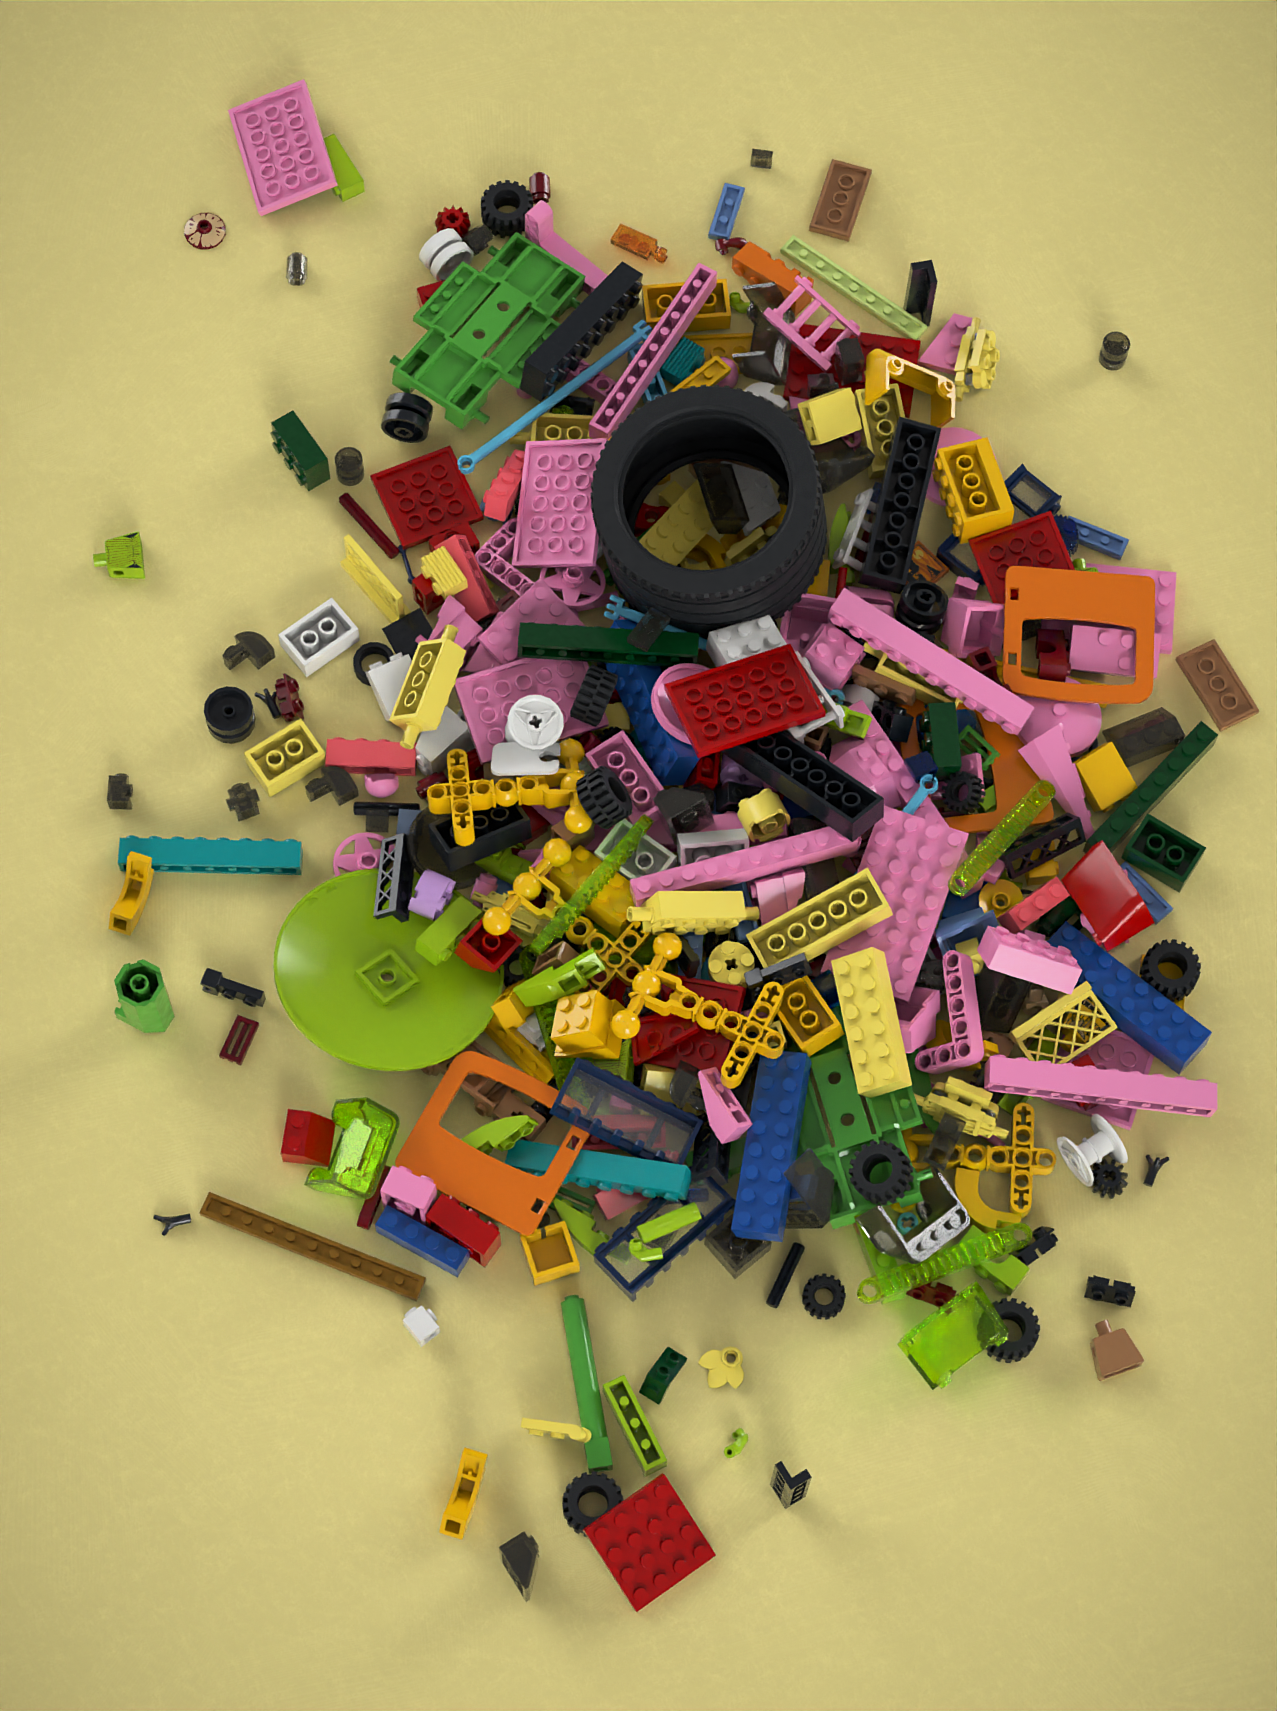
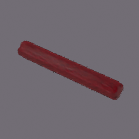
(369, 525)

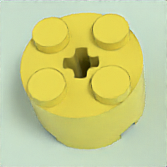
(763, 815)
(730, 954)

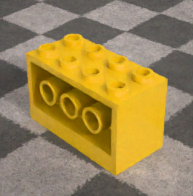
(972, 489)

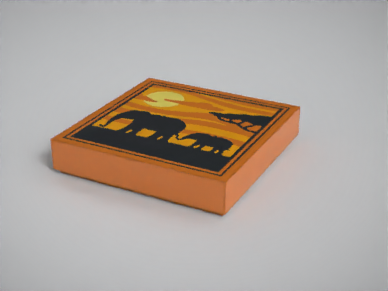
(925, 565)

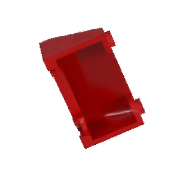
(1106, 897)

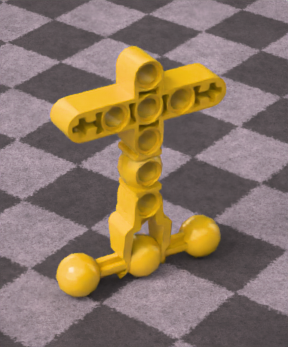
(465, 796)
(528, 887)
(647, 986)
(1009, 1154)

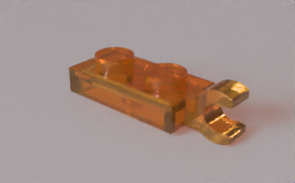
(638, 243)

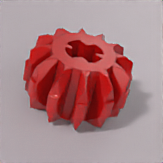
(454, 220)

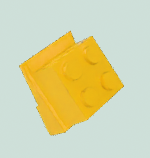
(584, 1026)

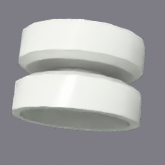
(445, 253)

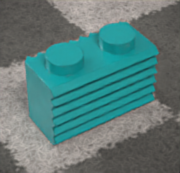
(682, 361)

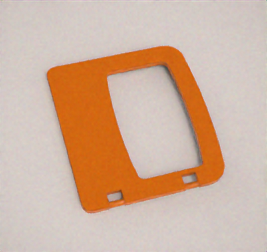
(1081, 597)
(1010, 774)
(474, 1176)

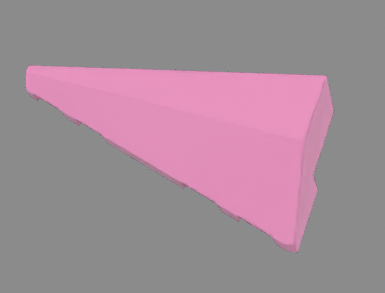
(1052, 762)

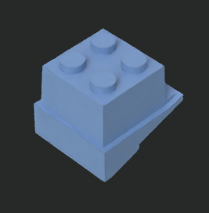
(963, 927)

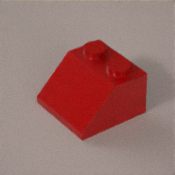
(486, 950)
(307, 1138)

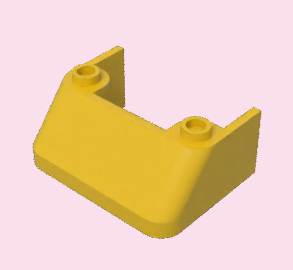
(882, 365)

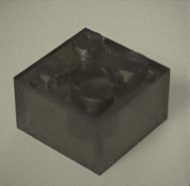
(735, 1252)

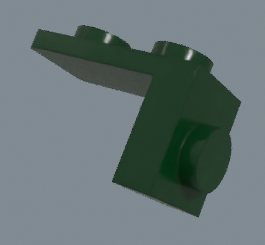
(662, 1374)

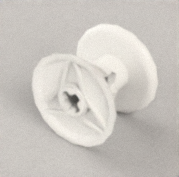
(534, 722)
(1092, 1150)

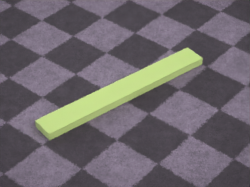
(853, 289)

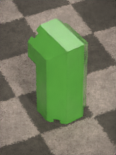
(143, 997)

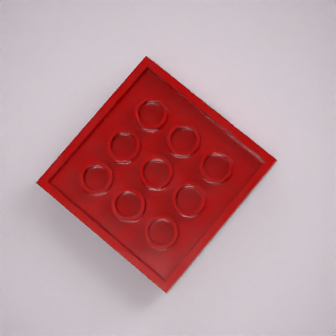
(426, 497)
(1025, 543)
(649, 1542)

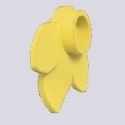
(720, 1369)

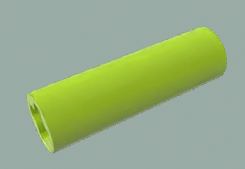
(668, 1222)

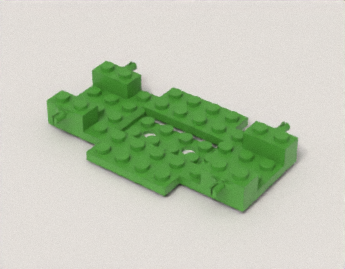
(453, 368)
(890, 1116)

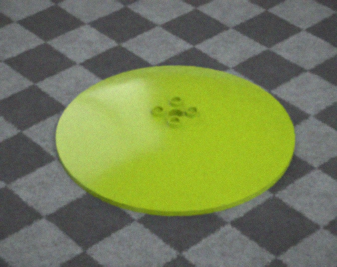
(333, 988)

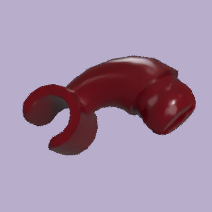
(722, 245)

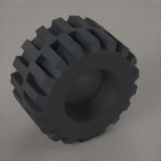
(505, 195)
(593, 695)
(604, 797)
(1175, 954)
(868, 1159)
(1029, 1327)
(582, 1486)

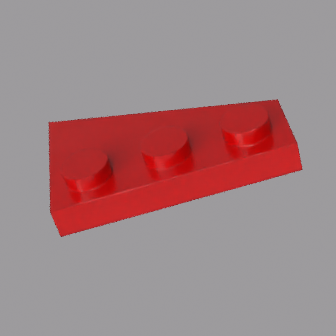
(659, 1034)

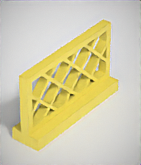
(373, 582)
(1057, 1010)

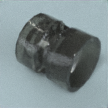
(1114, 350)
(349, 466)

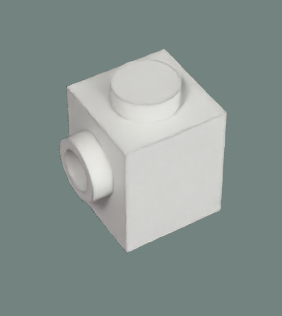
(421, 1324)

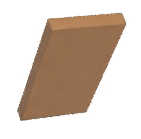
(840, 200)
(1217, 685)

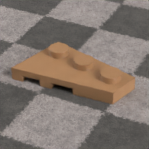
(883, 686)

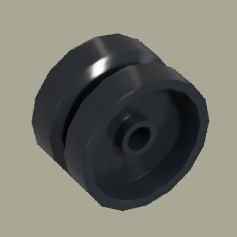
(407, 417)
(922, 606)
(229, 714)

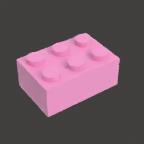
(409, 1193)

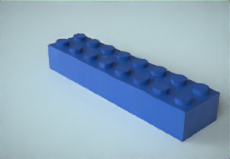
(668, 756)
(1135, 1004)
(771, 1146)

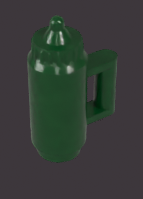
(1057, 916)

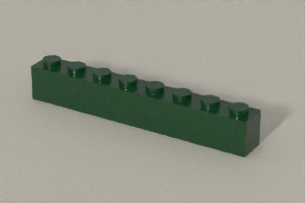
(604, 645)
(1154, 788)

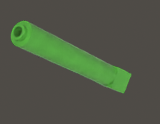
(586, 1383)

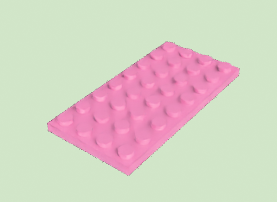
(912, 869)

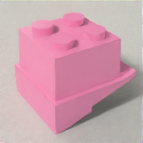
(454, 614)
(805, 620)
(972, 626)
(832, 656)
(776, 893)
(918, 1017)

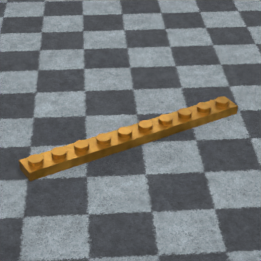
(313, 1246)

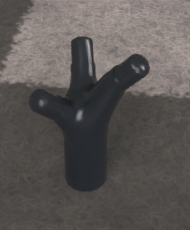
(270, 701)
(1153, 1168)
(173, 1221)

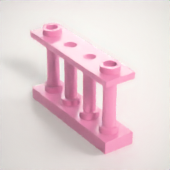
(791, 330)

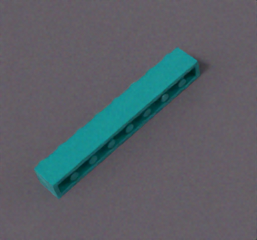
(216, 856)
(606, 1171)

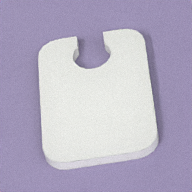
(514, 759)

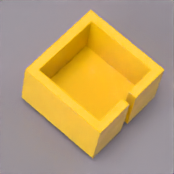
(550, 1256)

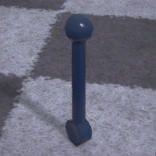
(403, 552)

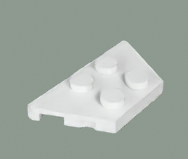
(757, 496)

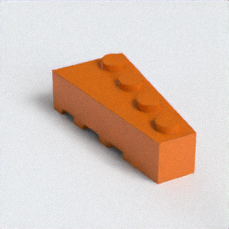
(759, 268)

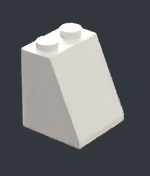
(388, 680)
(435, 744)

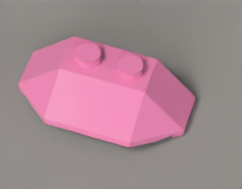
(864, 765)

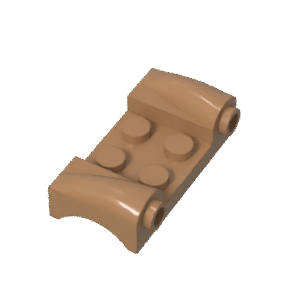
(485, 1091)

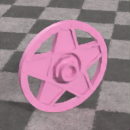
(576, 581)
(364, 855)

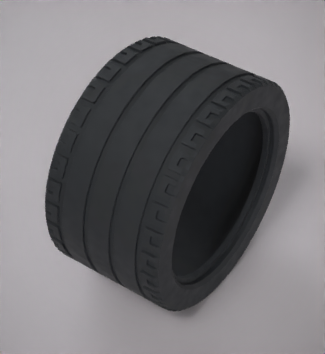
(699, 427)

